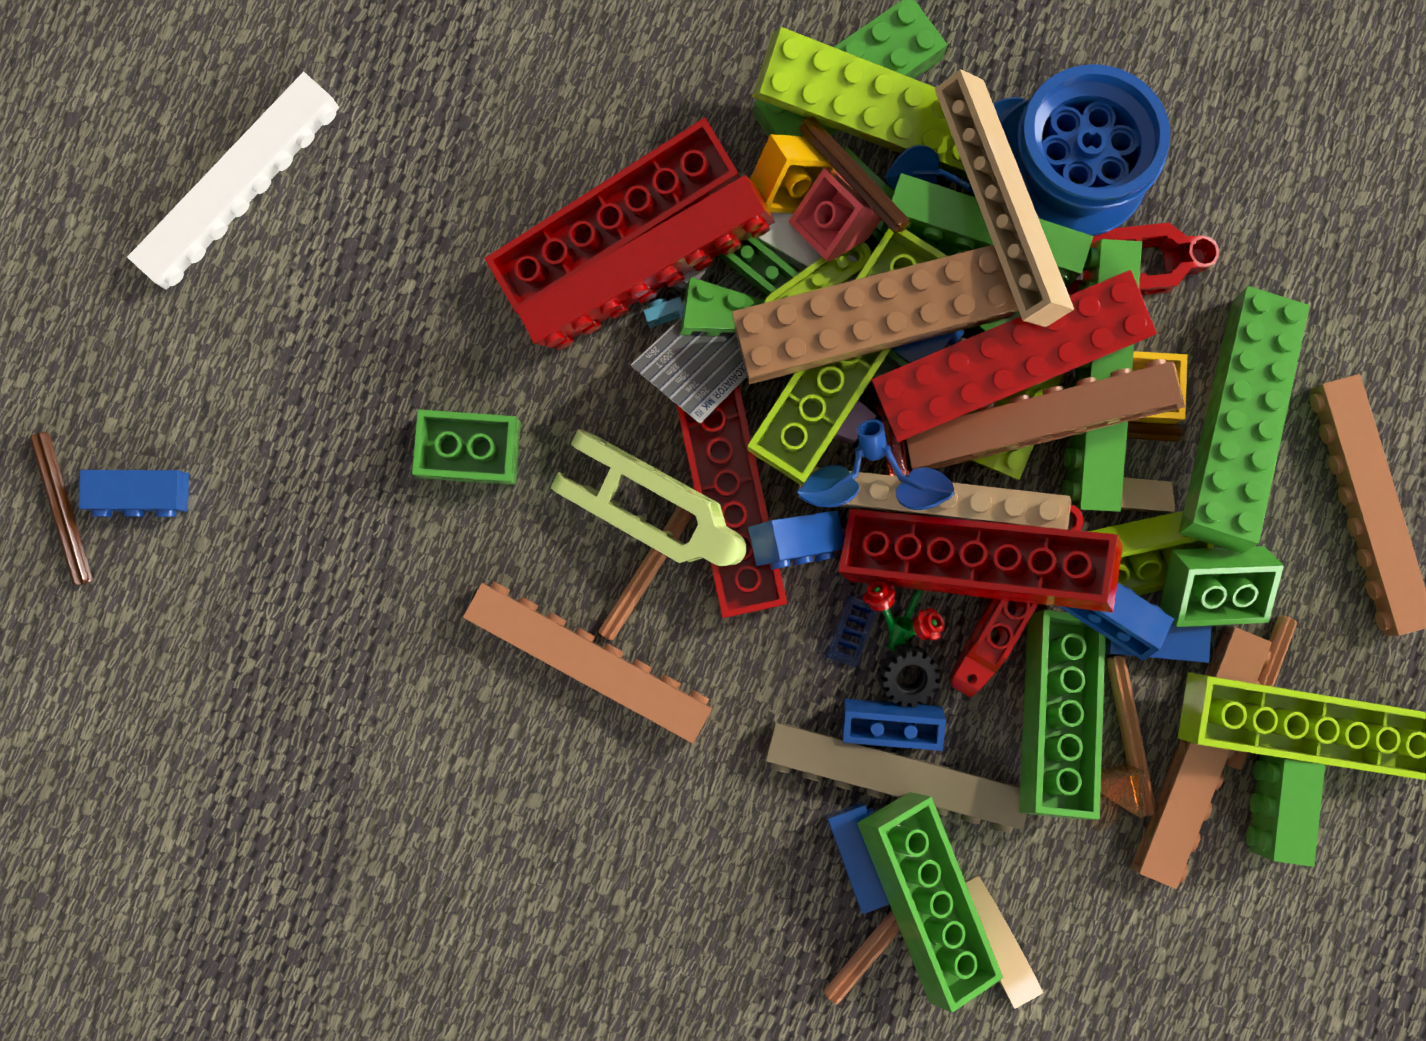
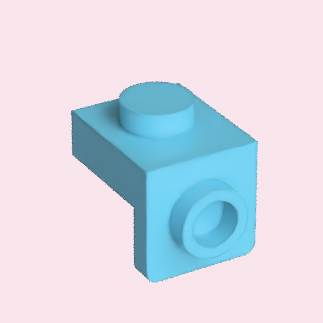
(662, 311)

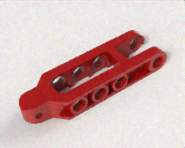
(1181, 254)
(982, 656)

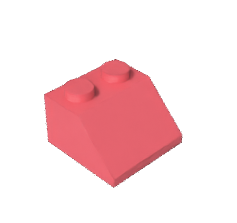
(833, 216)

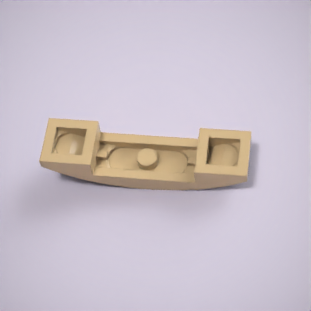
(1017, 974)

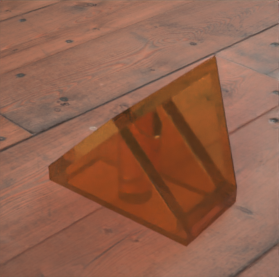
(1125, 788)

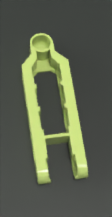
(711, 537)

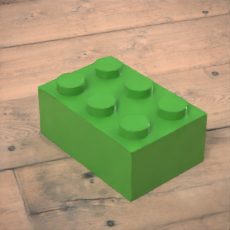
(466, 447)
(1220, 586)
(1286, 810)

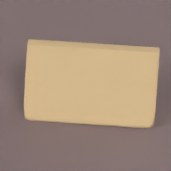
(1147, 496)

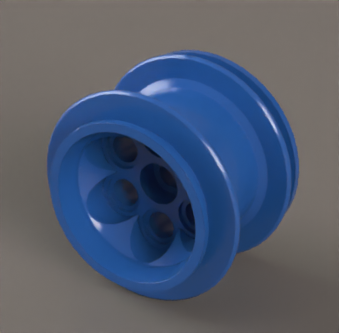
(1112, 129)

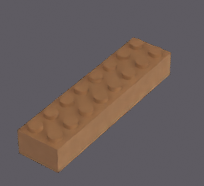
(873, 314)

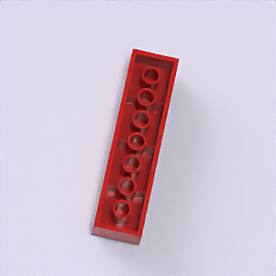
(613, 213)
(647, 265)
(1013, 358)
(730, 476)
(983, 559)

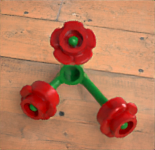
(926, 624)

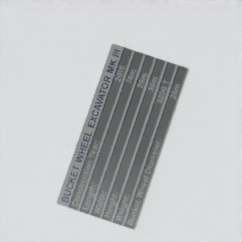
(697, 368)

